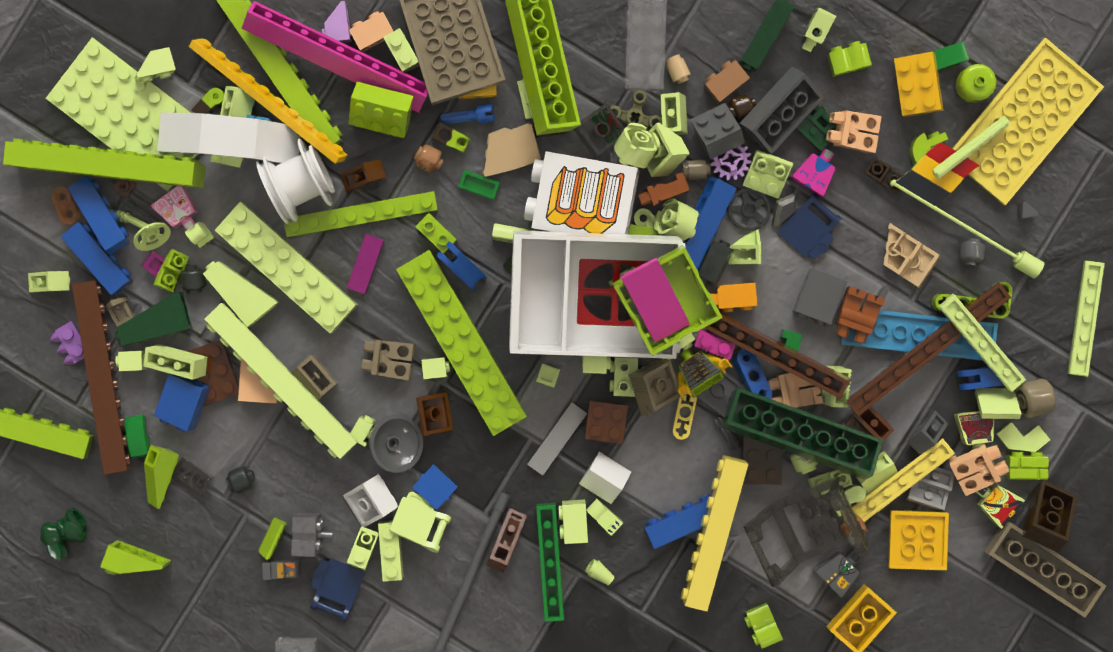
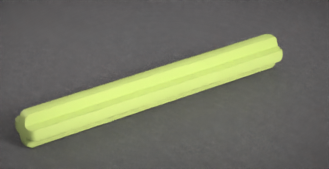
(970, 147)

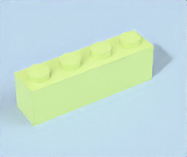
(235, 104)

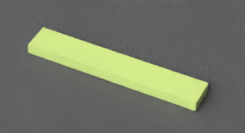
(1086, 318)
(982, 343)

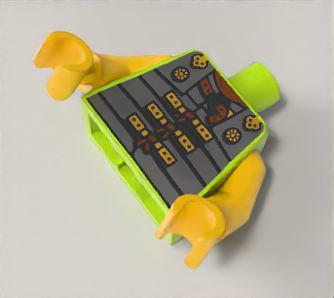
(699, 372)

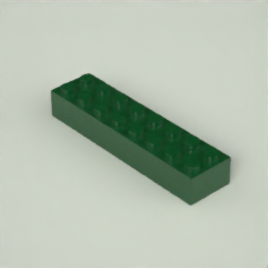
(802, 433)

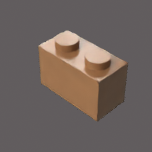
(726, 81)

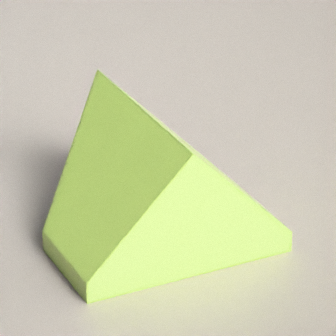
(747, 250)

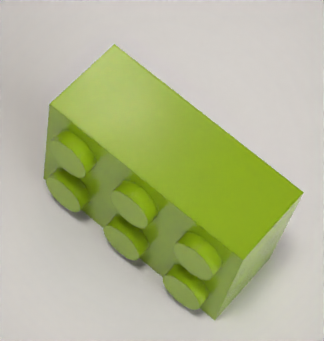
(380, 109)

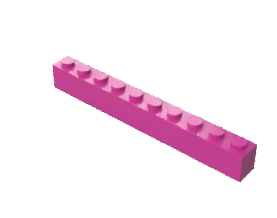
(330, 53)

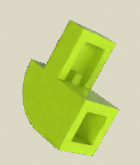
(921, 145)

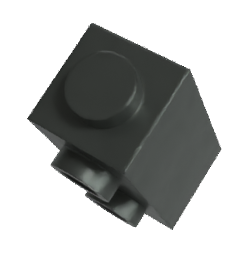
(716, 261)

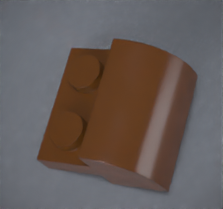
(870, 423)

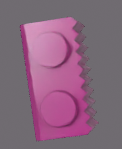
(714, 344)

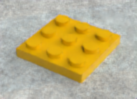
(918, 540)

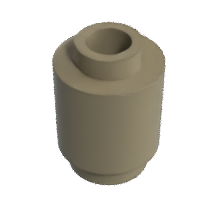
(696, 169)

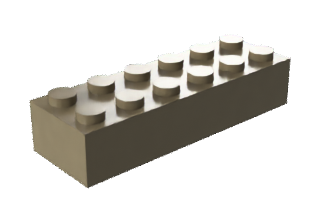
(1045, 569)

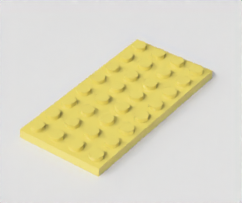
(1041, 107)

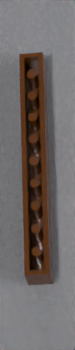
(99, 377)

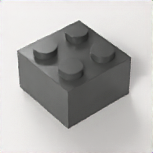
(717, 131)

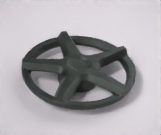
(749, 210)

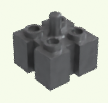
(307, 534)

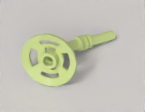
(148, 232)

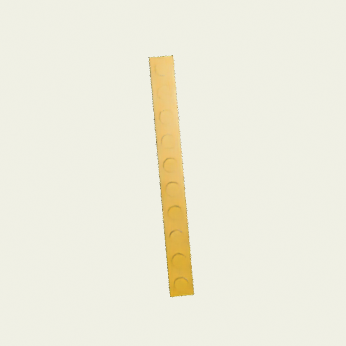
(266, 99)

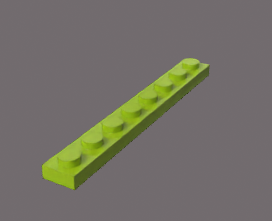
(362, 214)

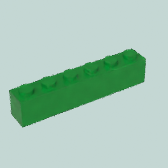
(550, 562)

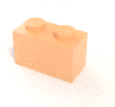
(371, 32)

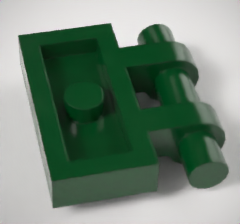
(814, 131)

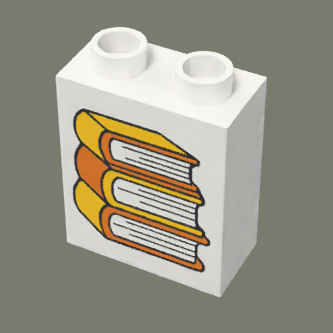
(581, 195)

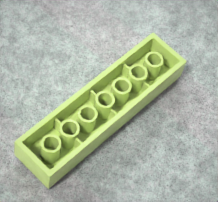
(286, 267)

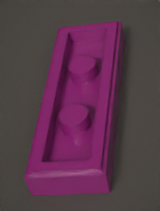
(365, 264)

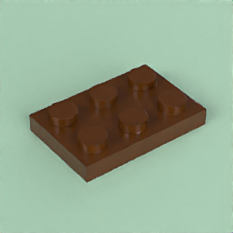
(219, 372)

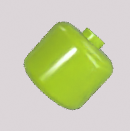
(975, 83)

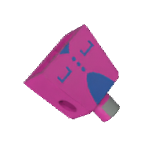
(815, 172)

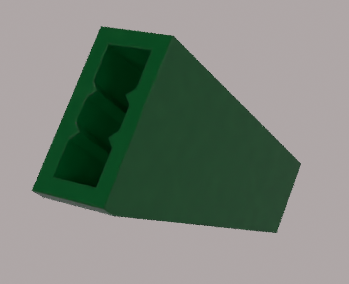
(766, 35)
(157, 321)

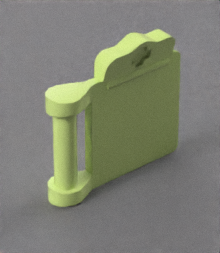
(415, 520)

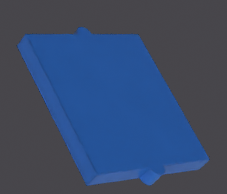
(434, 487)

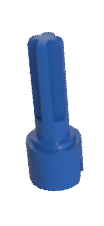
(478, 114)

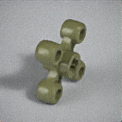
(636, 110)

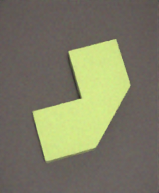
(1031, 441)

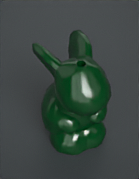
(70, 528)

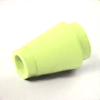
(599, 572)

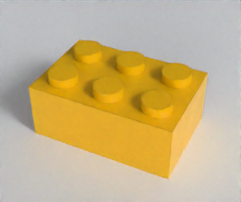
(918, 84)
(861, 619)

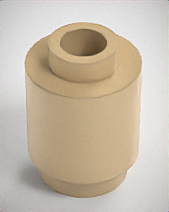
(677, 69)

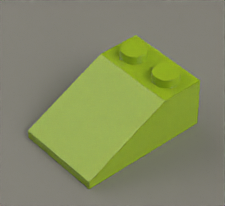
(127, 559)

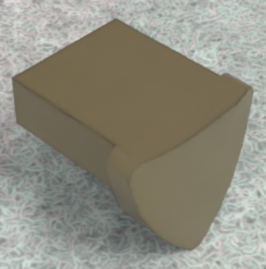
(119, 310)

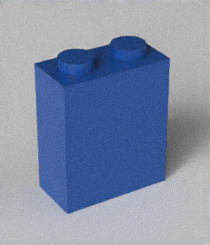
(181, 402)

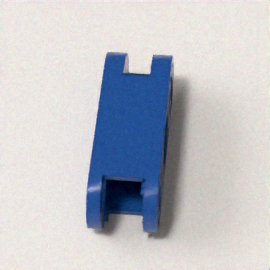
(462, 267)
(751, 365)
(978, 378)

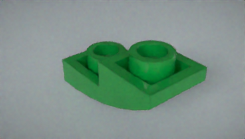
(951, 55)
(136, 436)

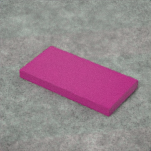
(655, 299)

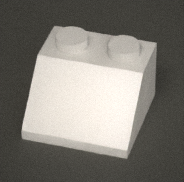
(371, 500)

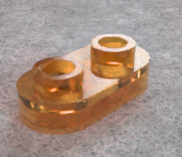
(64, 206)

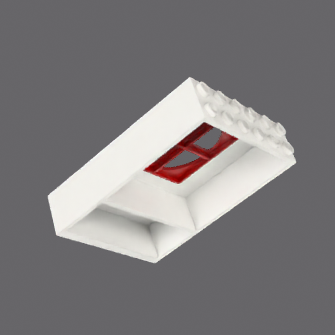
(550, 290)

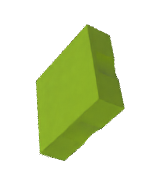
(690, 293)

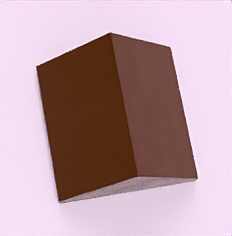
(434, 413)

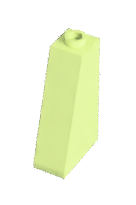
(241, 295)

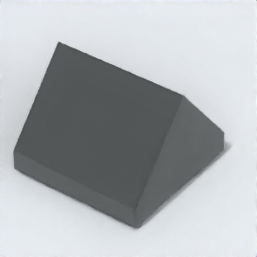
(1026, 210)

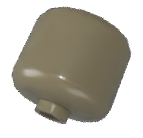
(1035, 398)

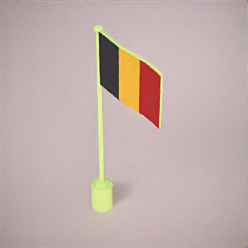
(929, 190)

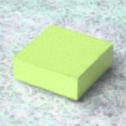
(548, 375)

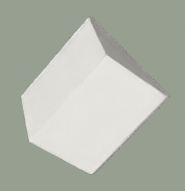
(605, 477)

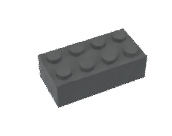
(781, 110)

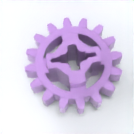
(732, 168)

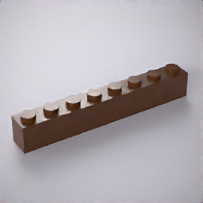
(780, 355)

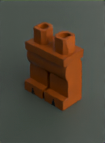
(663, 192)
(858, 314)

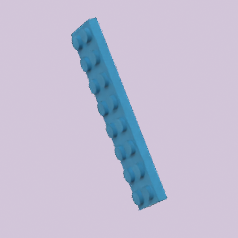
(905, 330)

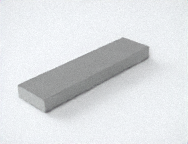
(557, 438)

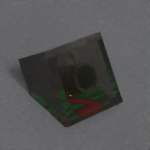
(599, 130)

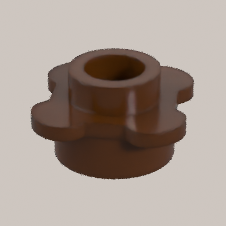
(130, 185)

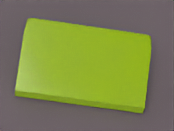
(272, 538)

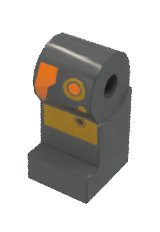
(280, 569)

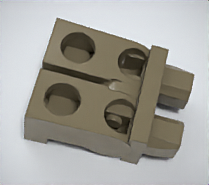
(383, 359)

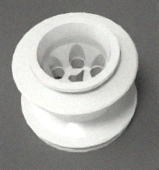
(296, 181)

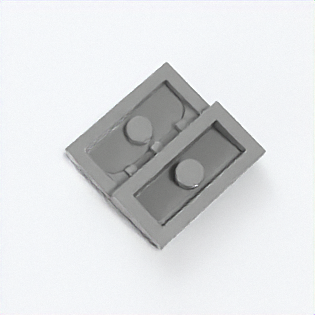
(933, 489)

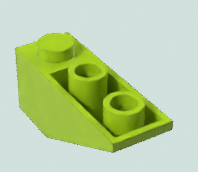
(158, 473)

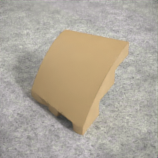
(510, 149)
(908, 256)

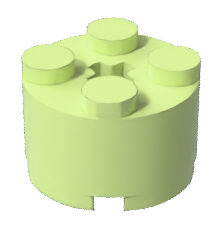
(636, 146)
(676, 220)

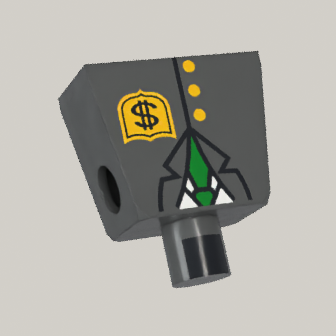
(839, 571)

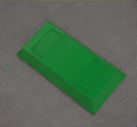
(479, 185)

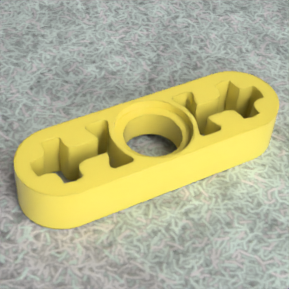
(677, 424)

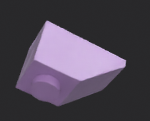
(338, 25)

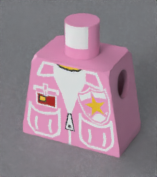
(176, 208)

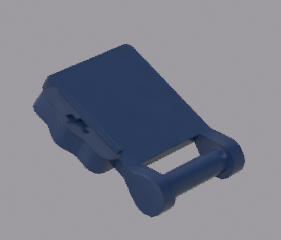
(808, 232)
(338, 583)

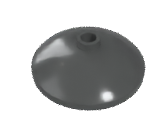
(406, 443)

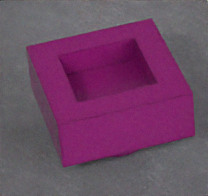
(153, 263)

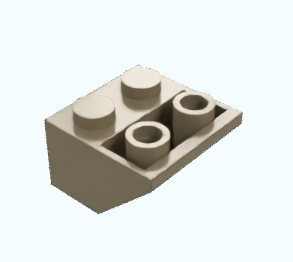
(315, 376)

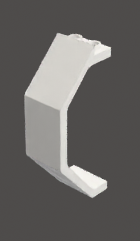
(227, 136)

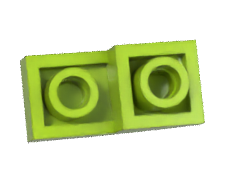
(170, 270)

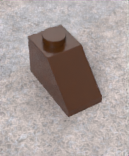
(363, 175)

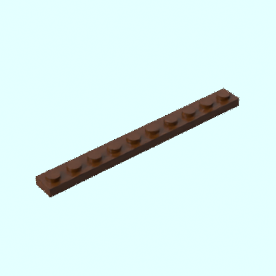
(923, 352)

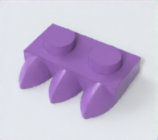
(71, 343)

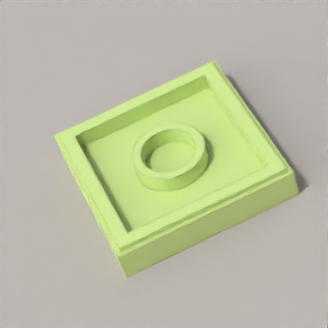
(997, 403)

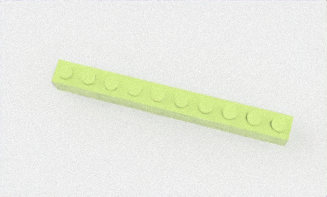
(281, 380)

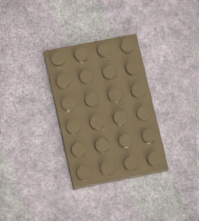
(452, 47)

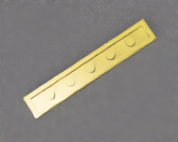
(903, 480)

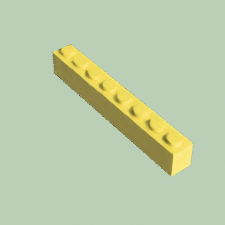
(714, 533)

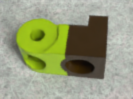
(209, 102)
(450, 137)

